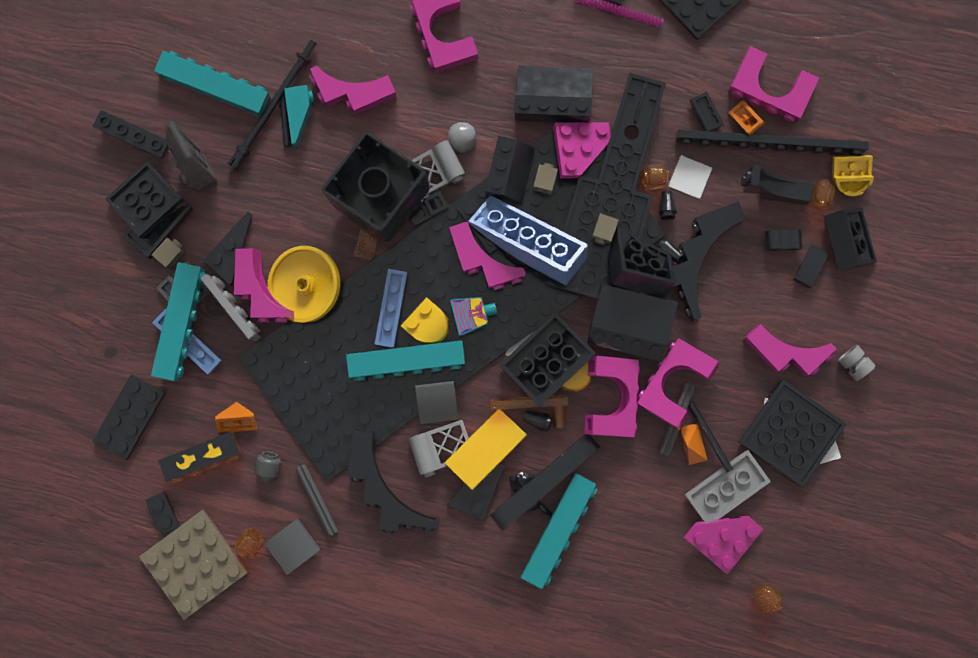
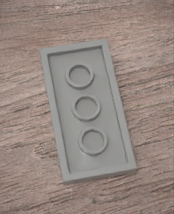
(228, 302)
(726, 490)

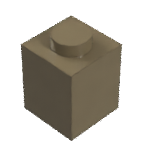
(545, 178)
(604, 229)
(169, 253)

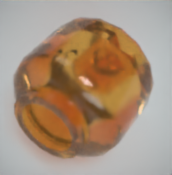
(654, 176)
(823, 194)
(249, 543)
(768, 598)

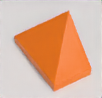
(746, 117)
(235, 419)
(693, 444)

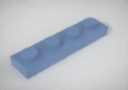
(391, 308)
(198, 351)

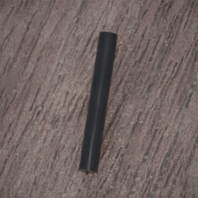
(285, 123)

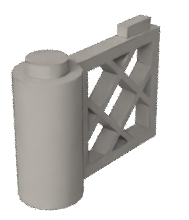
(446, 163)
(425, 452)

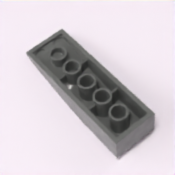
(189, 159)

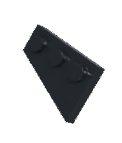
(478, 500)

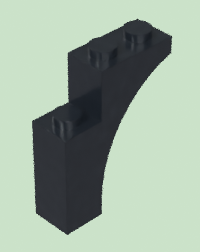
(776, 187)

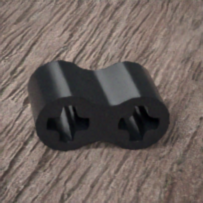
(783, 240)

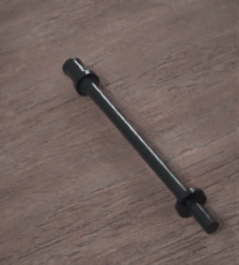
(243, 149)

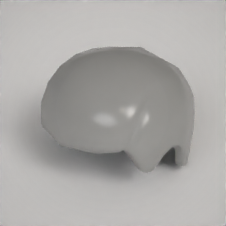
(462, 137)

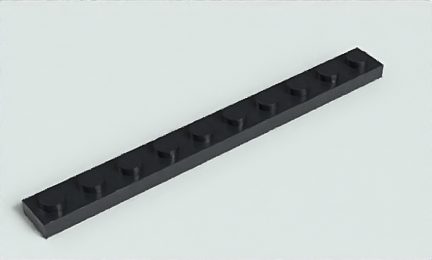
(780, 143)

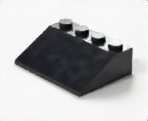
(553, 94)
(632, 322)
(547, 359)

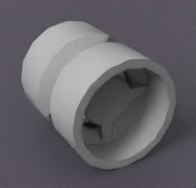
(856, 363)

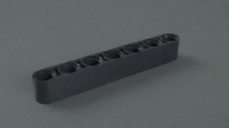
(544, 481)

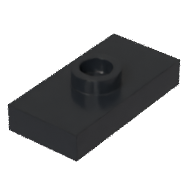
(706, 112)

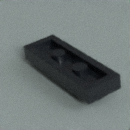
(467, 210)

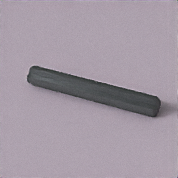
(672, 432)
(316, 500)

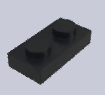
(163, 513)

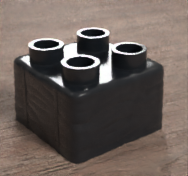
(376, 187)

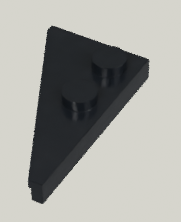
(160, 232)
(222, 257)

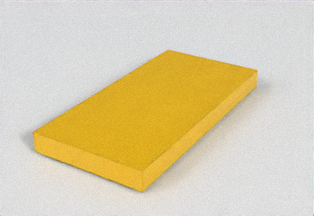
(485, 449)

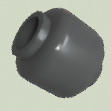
(267, 466)

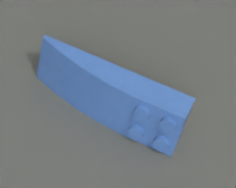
(530, 239)

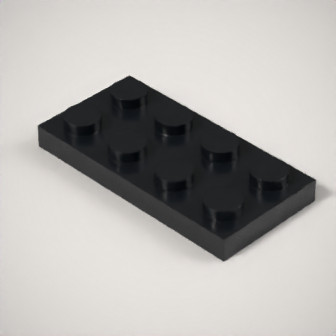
(129, 417)

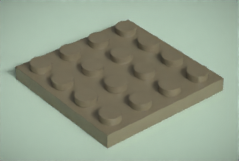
(193, 564)

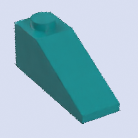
(299, 109)

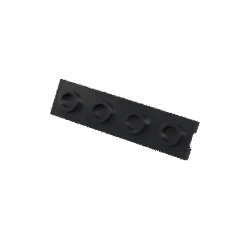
(130, 134)

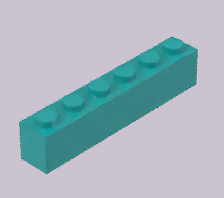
(211, 83)
(178, 322)
(405, 360)
(558, 530)

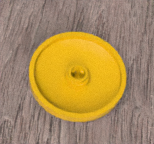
(305, 282)

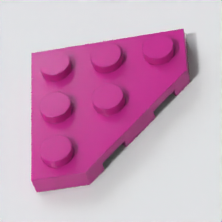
(579, 146)
(724, 539)

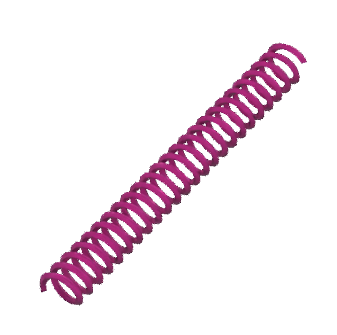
(620, 11)

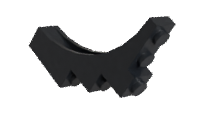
(709, 228)
(376, 492)

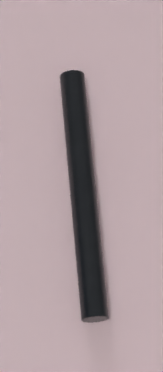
(710, 437)

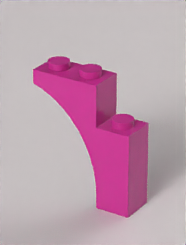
(359, 95)
(474, 258)
(250, 285)
(778, 354)

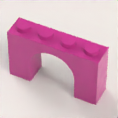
(442, 55)
(746, 86)
(680, 357)
(625, 375)

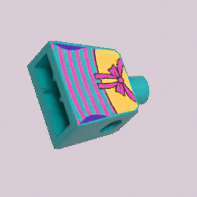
(471, 314)

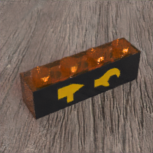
(199, 457)

